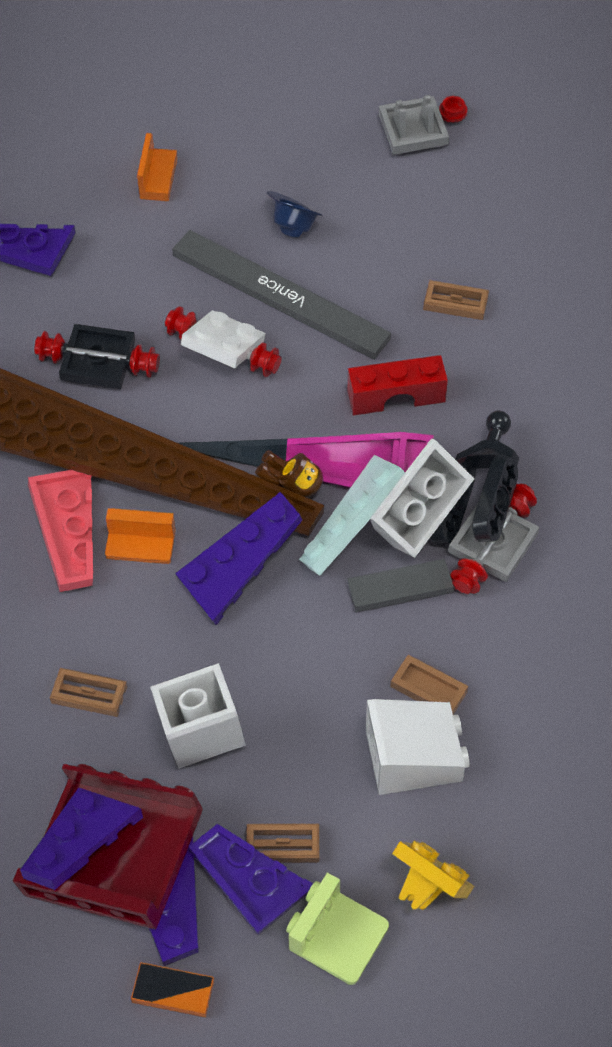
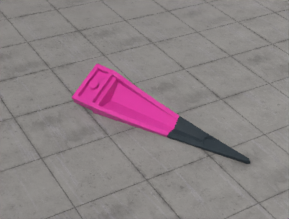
(337, 456)

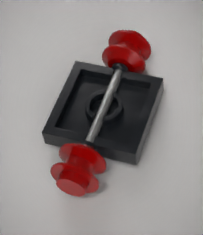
(97, 355)

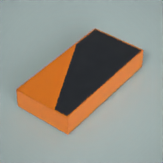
(172, 989)

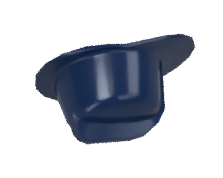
(292, 215)

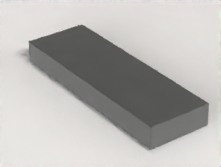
(400, 585)

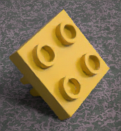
(429, 876)

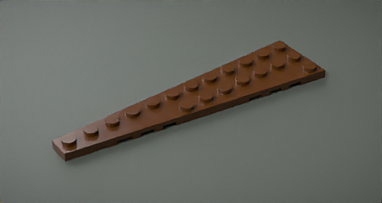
(92, 442)

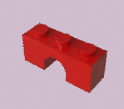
(376, 383)

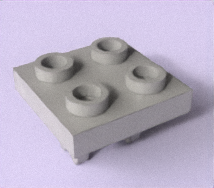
(413, 125)

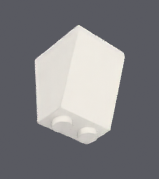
(198, 715)
(414, 744)

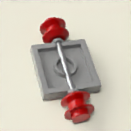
(499, 556)

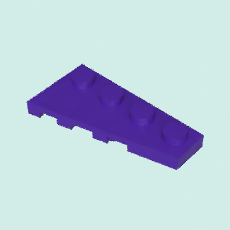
(228, 565)

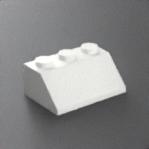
(421, 499)

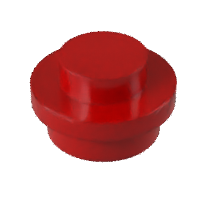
(453, 109)

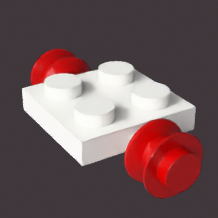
(223, 339)

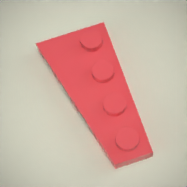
(65, 519)

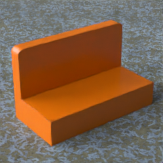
(156, 171)
(140, 535)

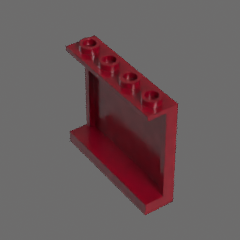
(139, 868)

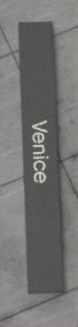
(282, 294)

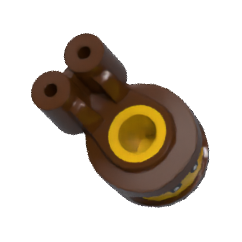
(296, 474)

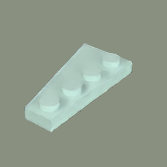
(352, 513)

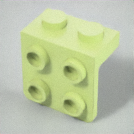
(336, 931)

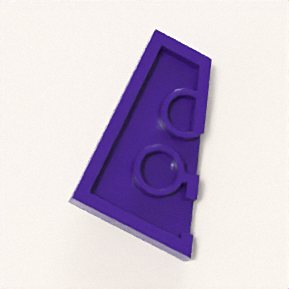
(34, 248)
(76, 833)
(250, 880)
(178, 927)

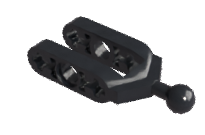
(497, 489)

